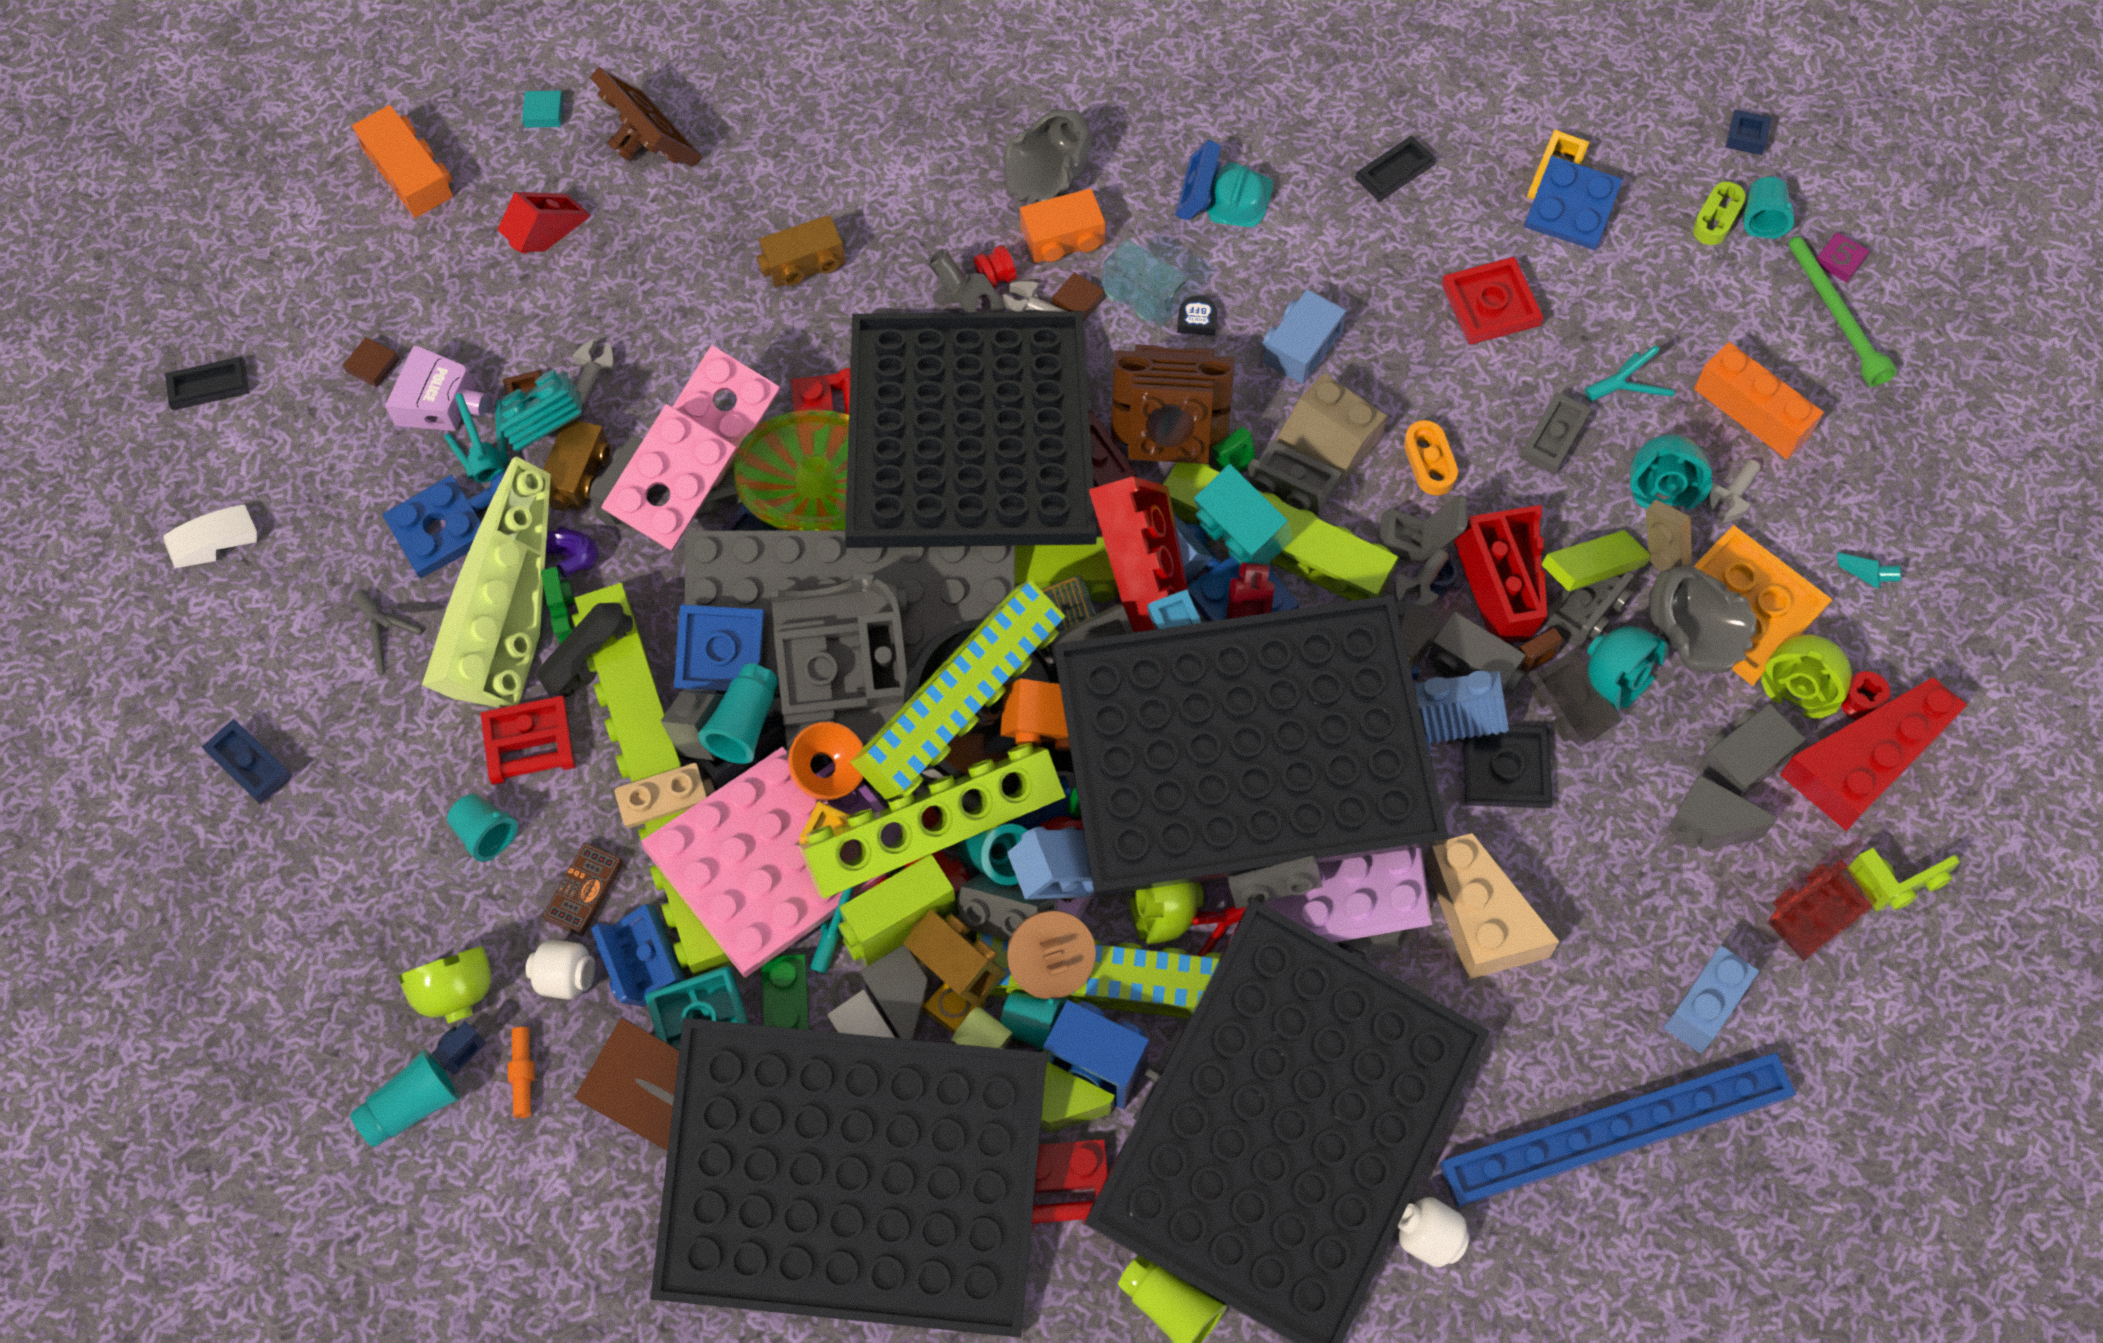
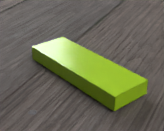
(1596, 560)

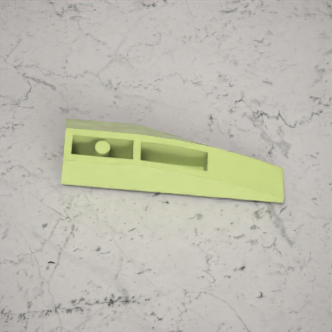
(498, 597)

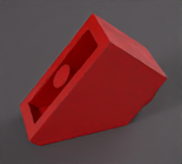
(540, 220)

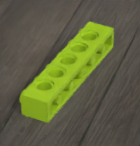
(1036, 789)

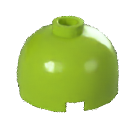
(1811, 671)
(1165, 911)
(448, 985)

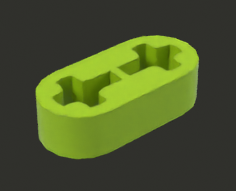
(1712, 209)

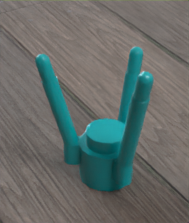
(483, 459)

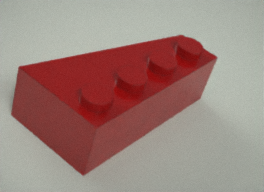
(1140, 544)
(1866, 757)

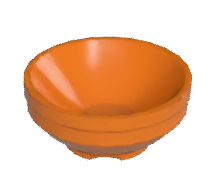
(838, 744)

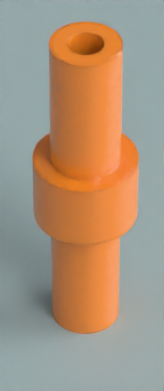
(521, 1072)

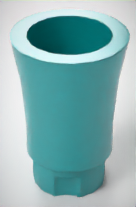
(740, 716)
(989, 852)
(404, 1100)

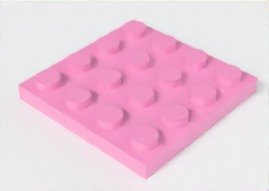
(742, 864)

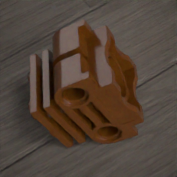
(1168, 376)

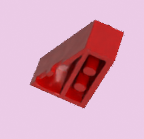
(1506, 571)

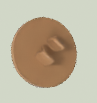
(1051, 954)

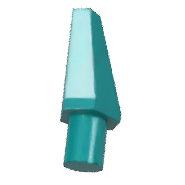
(1869, 569)

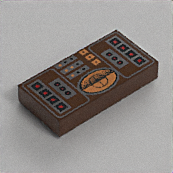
(583, 889)

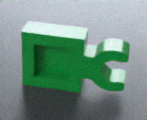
(558, 596)

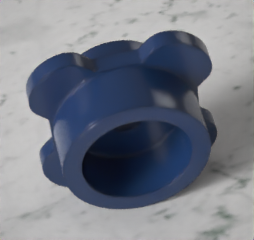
(1451, 579)

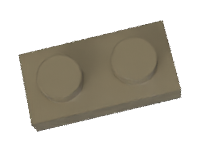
(1668, 536)

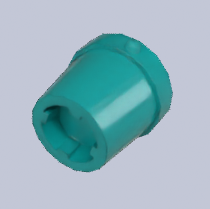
(1768, 209)
(481, 826)
(1031, 1017)

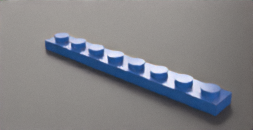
(1616, 1130)

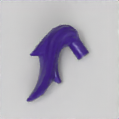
(576, 546)

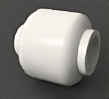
(561, 969)
(1433, 1232)

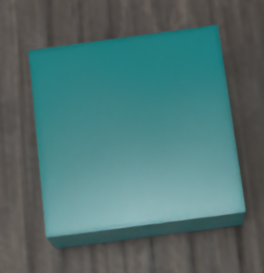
(542, 109)

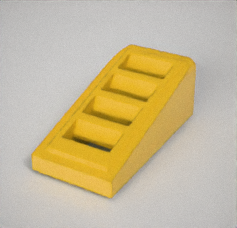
(1563, 144)

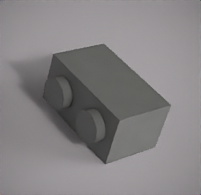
(1752, 751)

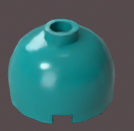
(1673, 468)
(1623, 663)

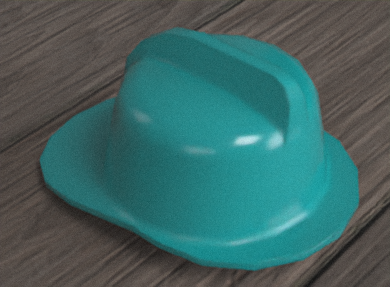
(1239, 196)

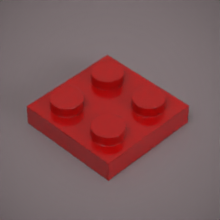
(1492, 300)

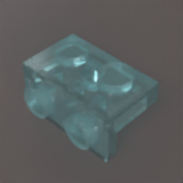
(1141, 282)

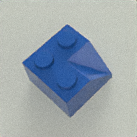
(1098, 1049)

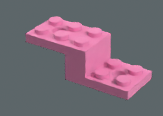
(690, 448)

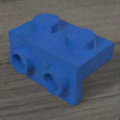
(637, 955)

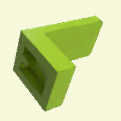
(1881, 888)

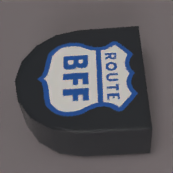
(1197, 316)

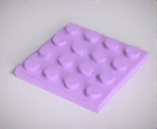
(1363, 897)

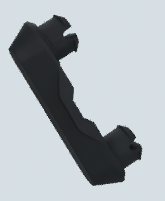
(561, 668)

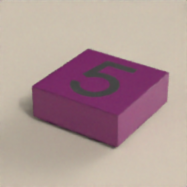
(1842, 257)

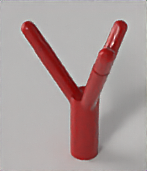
(1223, 918)

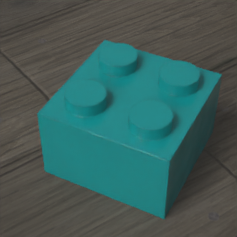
(1242, 517)

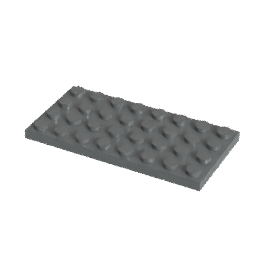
(939, 582)

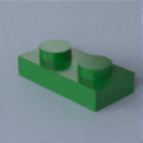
(786, 992)

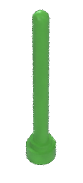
(1875, 367)

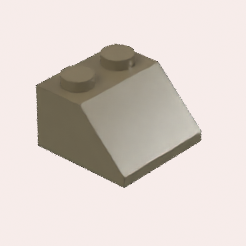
(1333, 426)

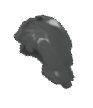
(1047, 156)
(1702, 618)

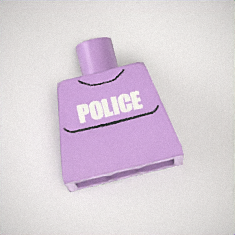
(428, 390)

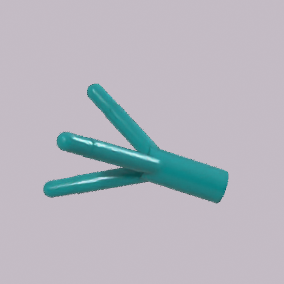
(1618, 381)
(829, 937)

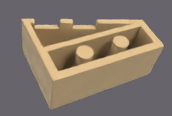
(1485, 910)

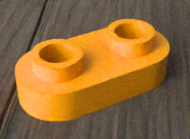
(1431, 460)

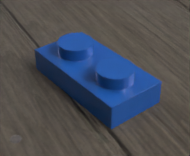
(1200, 173)

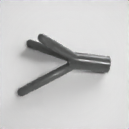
(377, 617)

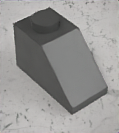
(687, 718)
(1717, 817)
(899, 990)

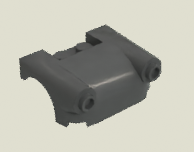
(840, 655)

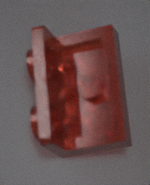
(1818, 911)

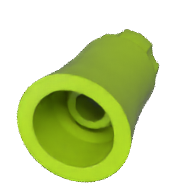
(1171, 1303)

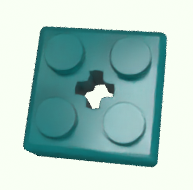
(540, 410)
(706, 995)

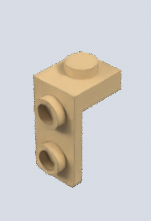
(662, 795)

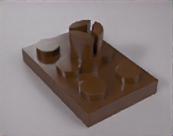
(642, 122)

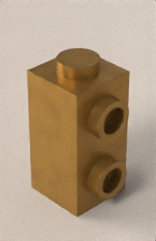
(801, 252)
(575, 463)
(953, 957)

